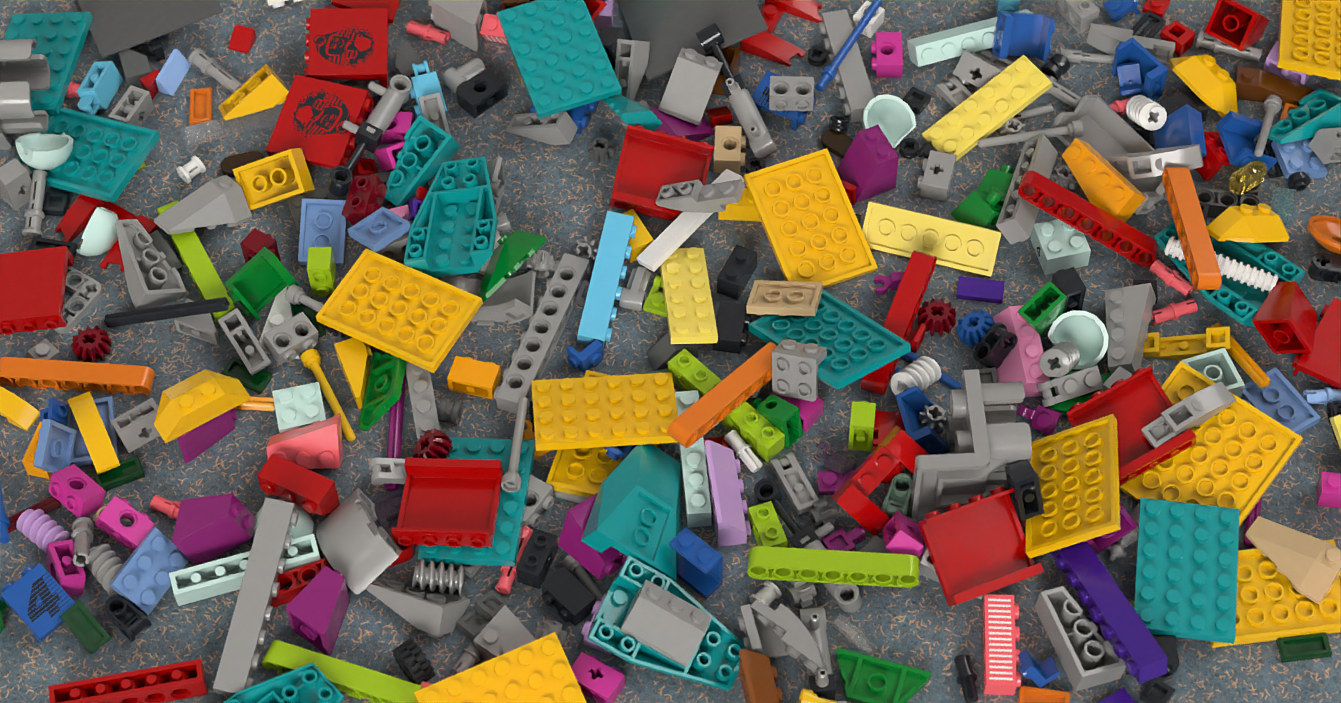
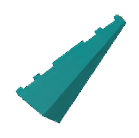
(632, 112)

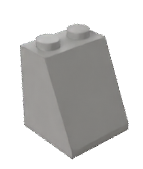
(461, 19)
(690, 86)

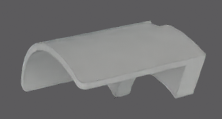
(509, 303)
(355, 542)

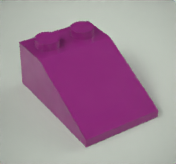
(676, 126)

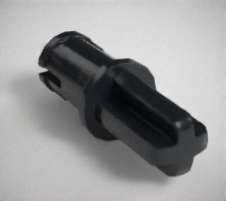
(966, 678)

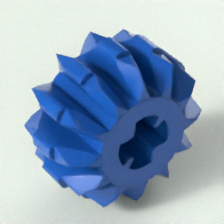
(974, 327)

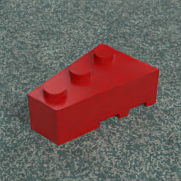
(884, 423)

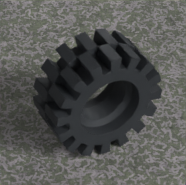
(413, 662)

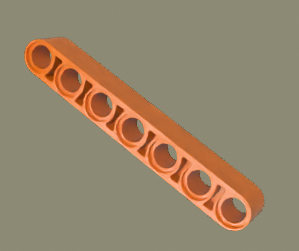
(1191, 228)
(76, 375)
(723, 398)

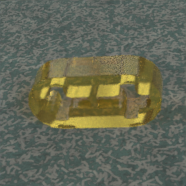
(1245, 174)

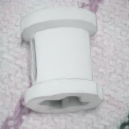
(191, 169)
(767, 593)

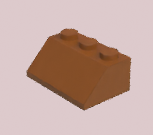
(758, 678)

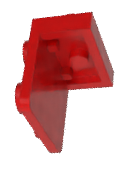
(1215, 157)

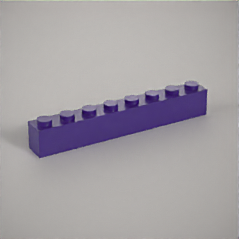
(1111, 611)

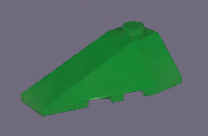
(507, 259)

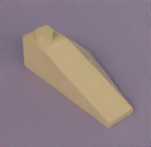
(1304, 560)

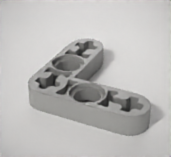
(80, 294)

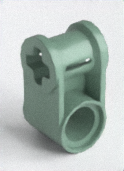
(898, 499)

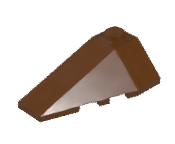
(1257, 84)

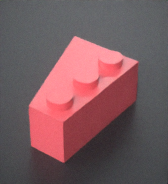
(312, 445)

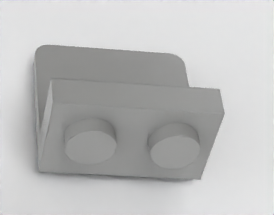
(796, 369)
(758, 637)

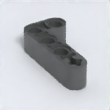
(1220, 199)

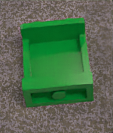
(258, 282)

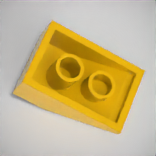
(256, 94)
(274, 178)

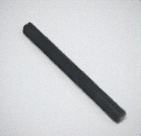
(166, 312)

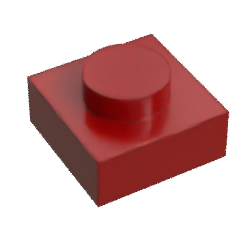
(1157, 7)

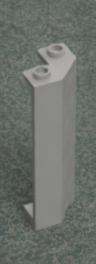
(1110, 137)

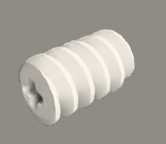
(1146, 112)
(919, 373)

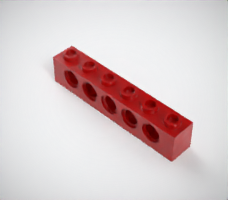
(139, 686)

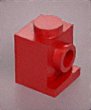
(1180, 34)

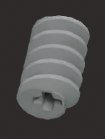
(1059, 359)
(104, 566)
(438, 577)

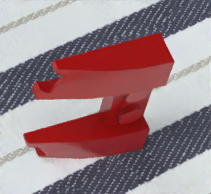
(773, 47)
(79, 215)
(854, 492)

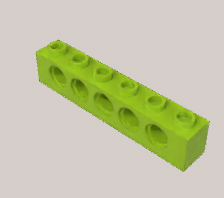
(747, 421)

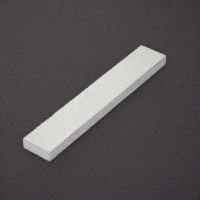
(678, 231)

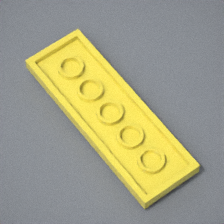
(988, 108)
(951, 241)
(688, 297)

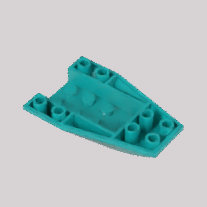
(455, 222)
(1233, 297)
(713, 661)

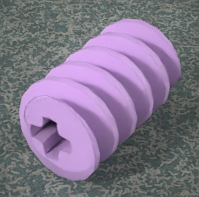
(41, 528)

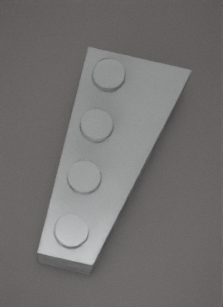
(1127, 324)
(502, 635)
(1077, 643)

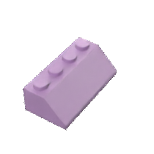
(725, 495)

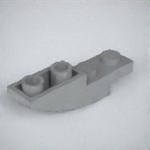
(1107, 39)
(1153, 162)
(696, 197)
(1188, 413)
(792, 633)

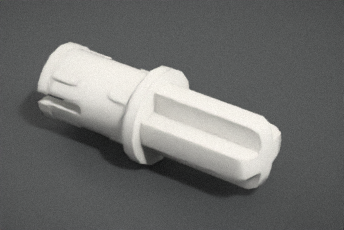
(743, 451)

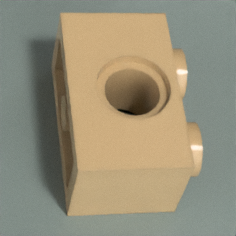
(728, 149)

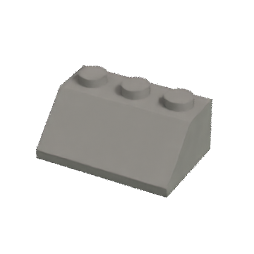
(665, 623)

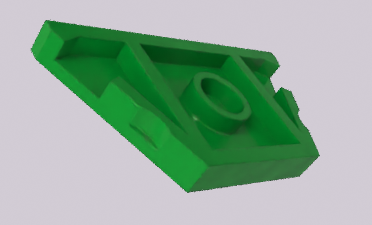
(382, 388)
(878, 680)

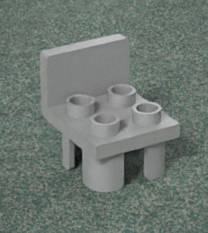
(18, 76)
(984, 444)

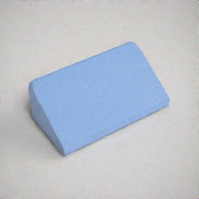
(172, 73)

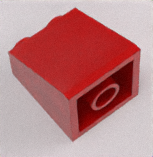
(1236, 24)
(1287, 320)

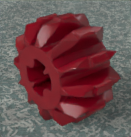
(937, 316)
(91, 344)
(433, 445)

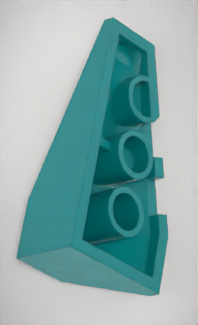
(1314, 113)
(419, 159)

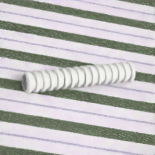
(1231, 268)

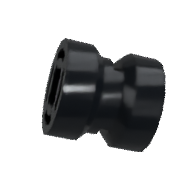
(1056, 66)

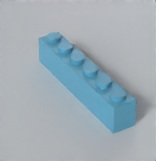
(605, 279)

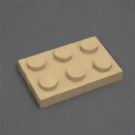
(784, 298)

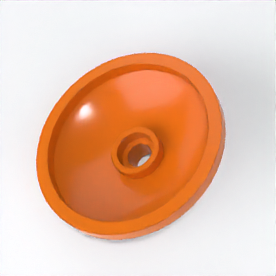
(1326, 232)

